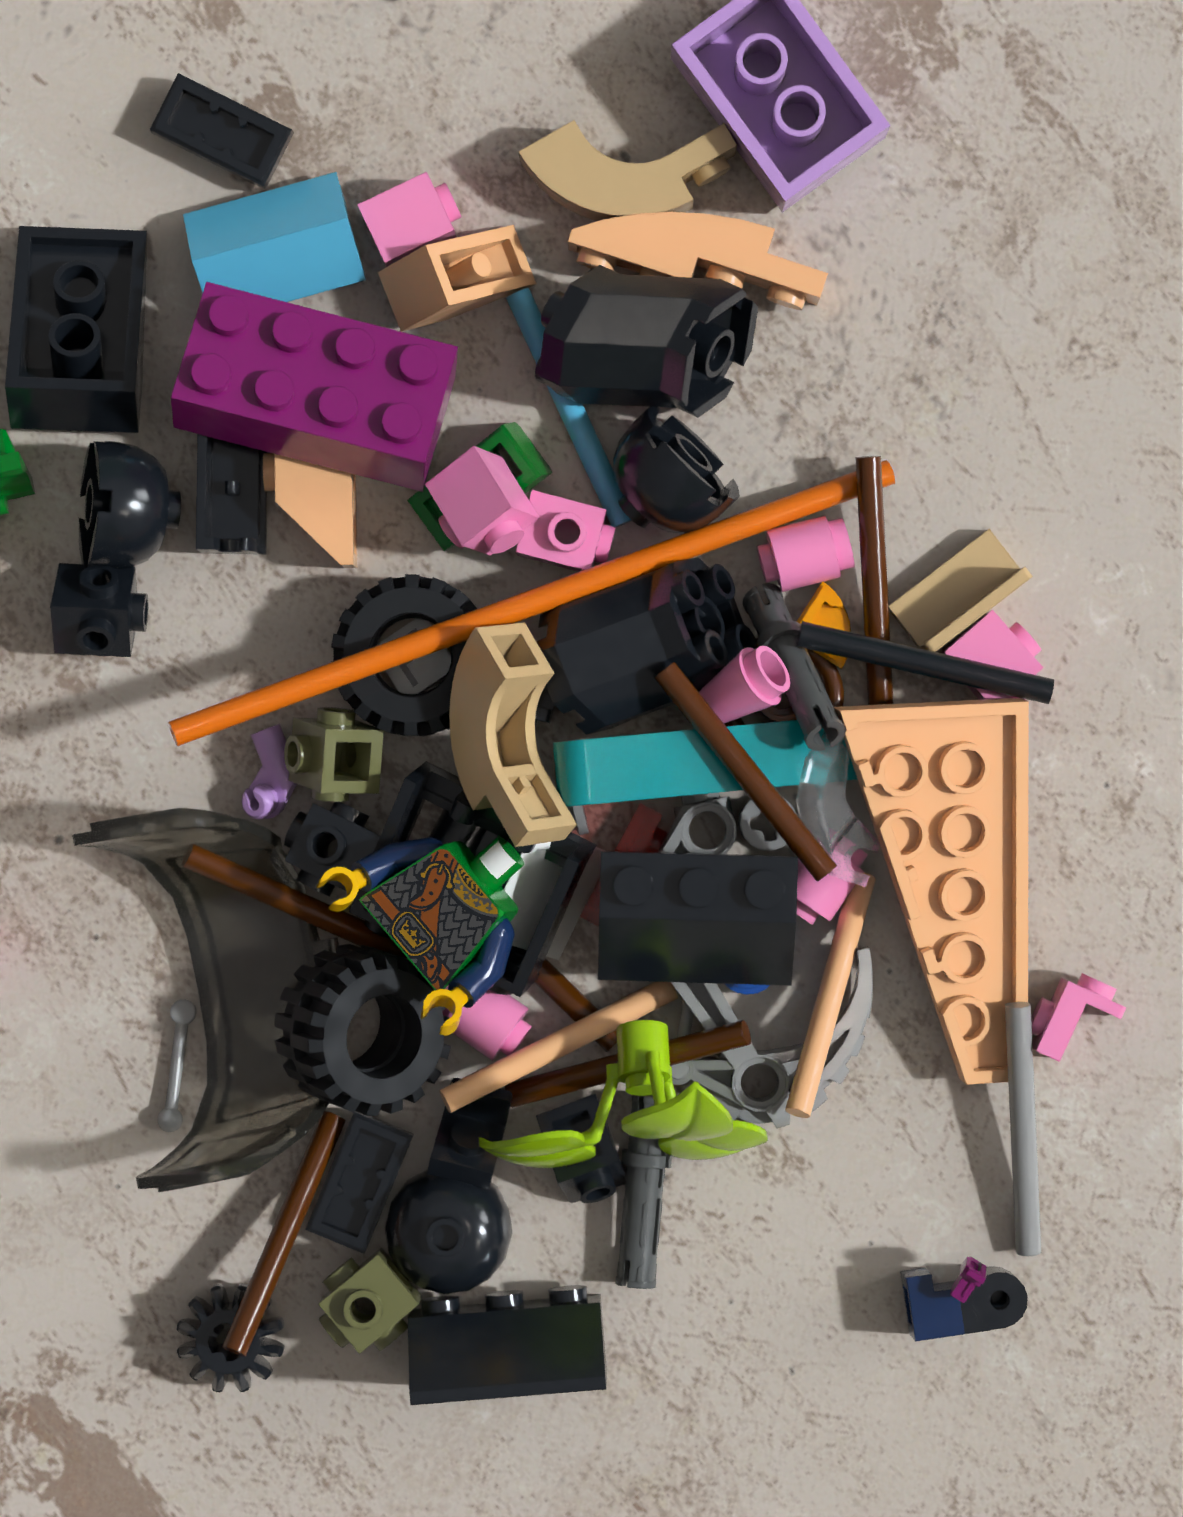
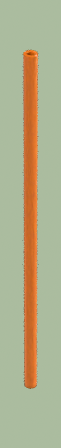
(517, 607)

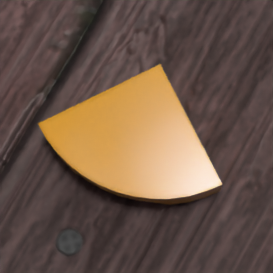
(827, 610)

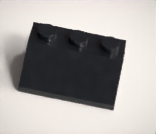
(697, 917)
(506, 1346)

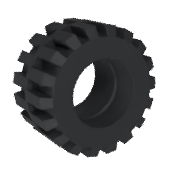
(363, 627)
(319, 1020)

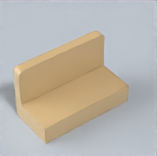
(958, 592)

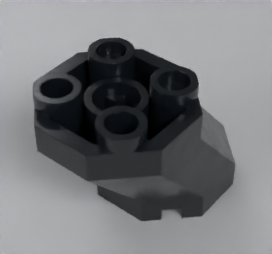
(645, 340)
(625, 635)

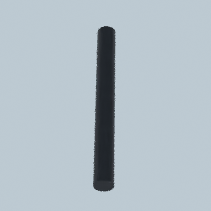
(925, 662)

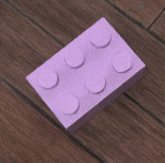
(780, 94)

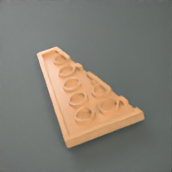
(954, 833)

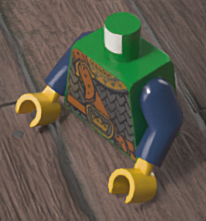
(440, 912)

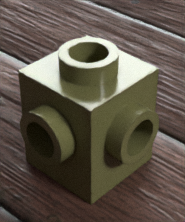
(334, 755)
(384, 1286)

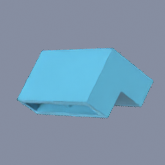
(277, 241)

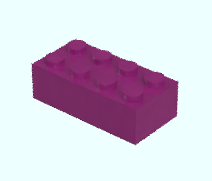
(314, 386)

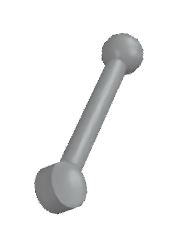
(182, 1013)

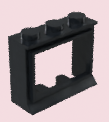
(446, 791)

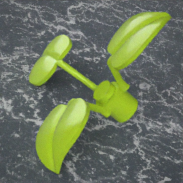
(686, 1124)

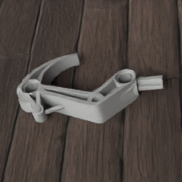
(708, 1004)

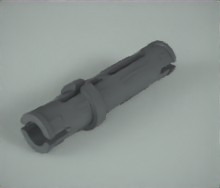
(806, 689)
(641, 1207)

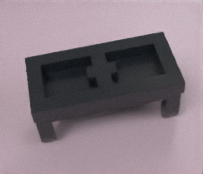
(230, 498)

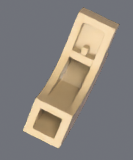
(608, 188)
(495, 736)

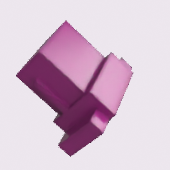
(971, 1275)

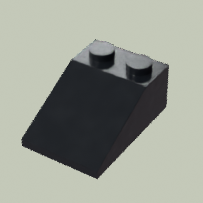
(77, 330)

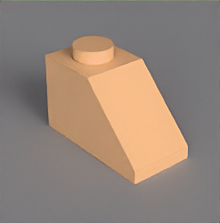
(455, 277)
(319, 501)

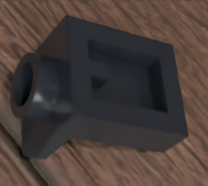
(457, 1147)
(593, 1178)

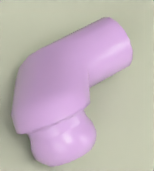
(270, 787)

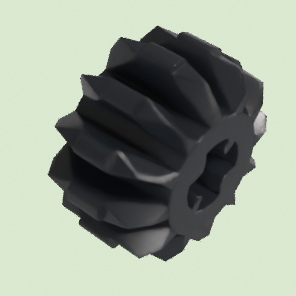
(212, 1353)

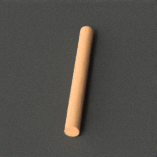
(829, 1000)
(557, 1045)

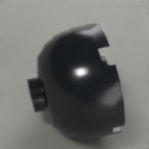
(669, 476)
(124, 506)
(447, 1233)

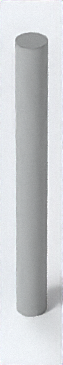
(1023, 1128)

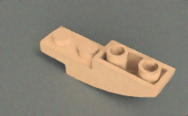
(679, 241)

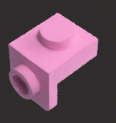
(1056, 1019)

